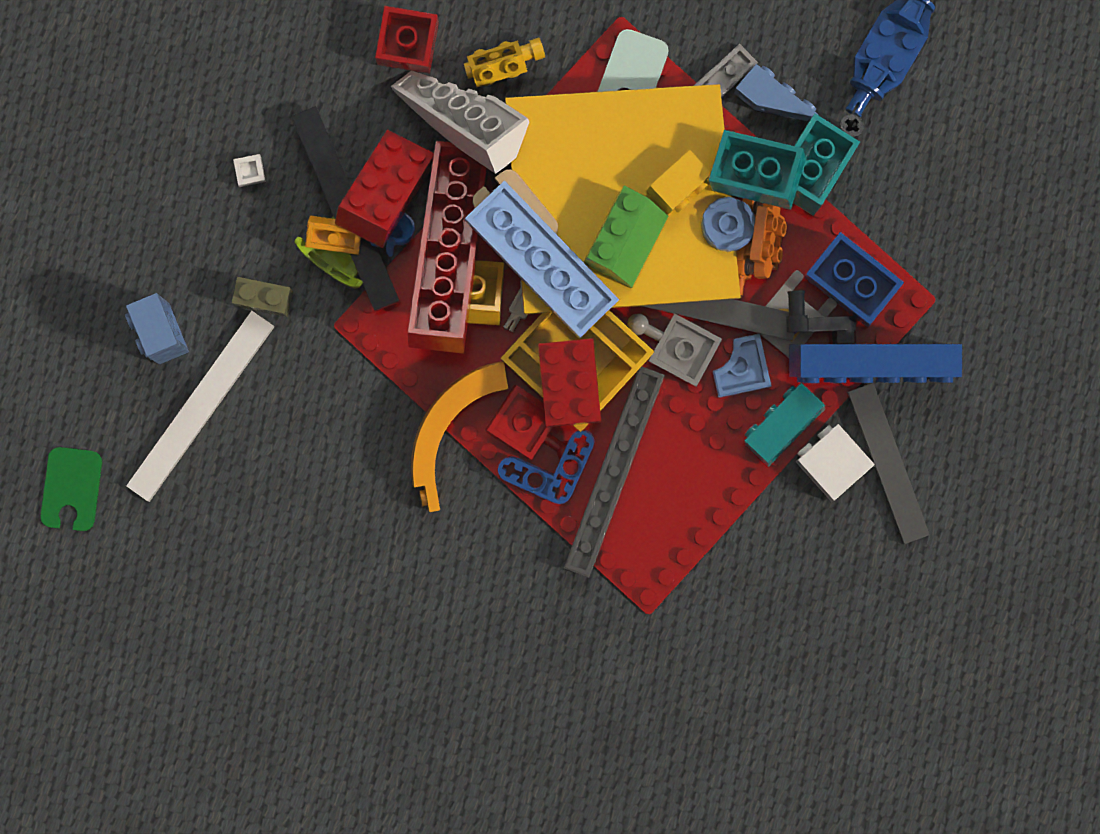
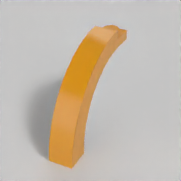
(438, 417)

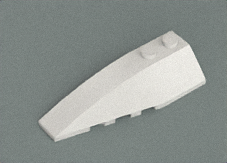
(473, 123)

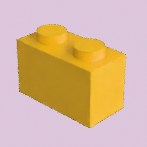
(679, 182)

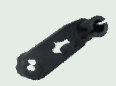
(842, 328)

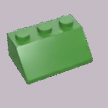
(626, 237)

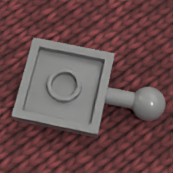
(681, 349)

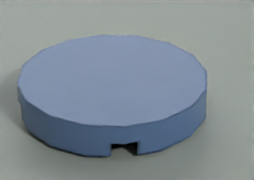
(727, 232)

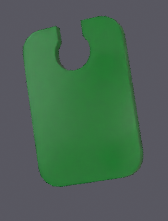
(73, 481)

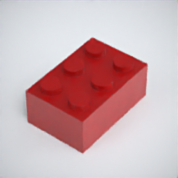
(569, 382)

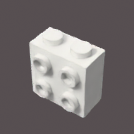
(834, 462)

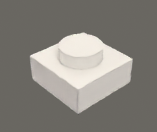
(249, 170)

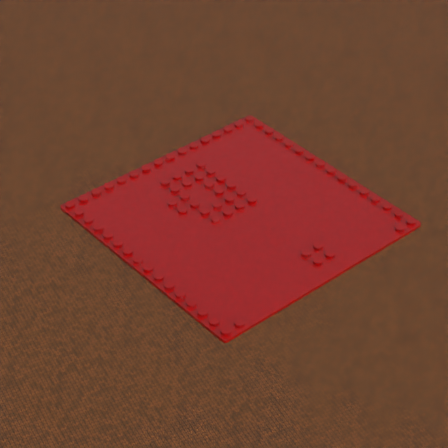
(692, 460)

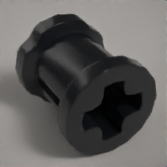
(847, 123)

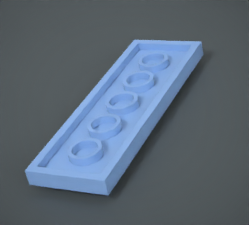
(541, 259)

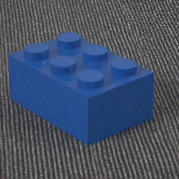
(854, 279)

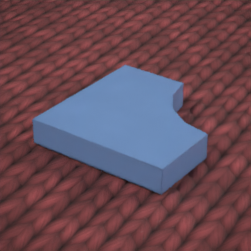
(744, 370)

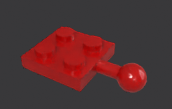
(523, 425)

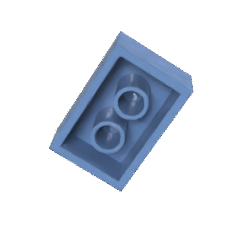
(156, 328)

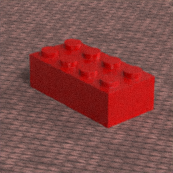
(384, 188)

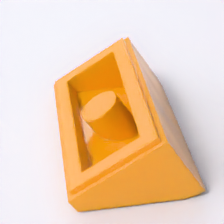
(326, 235)

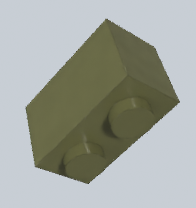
(262, 297)

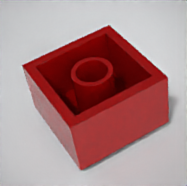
(407, 39)

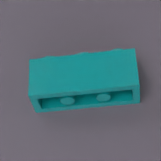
(783, 423)

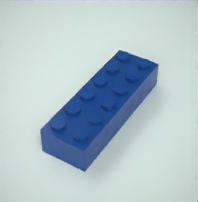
(882, 361)

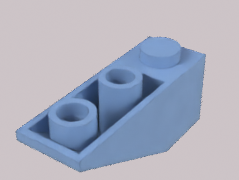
(769, 96)

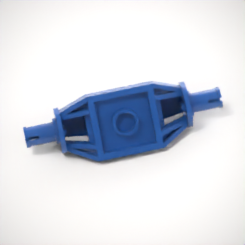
(889, 50)

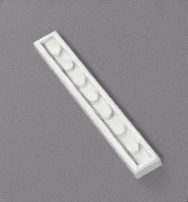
(200, 406)

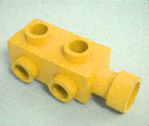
(502, 65)

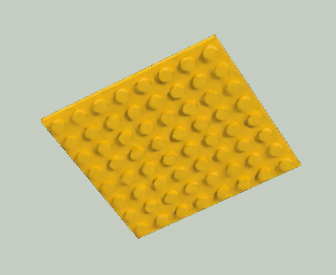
(595, 143)

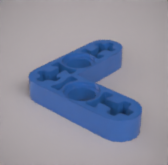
(549, 479)

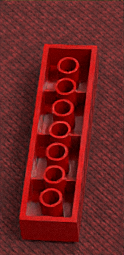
(446, 253)

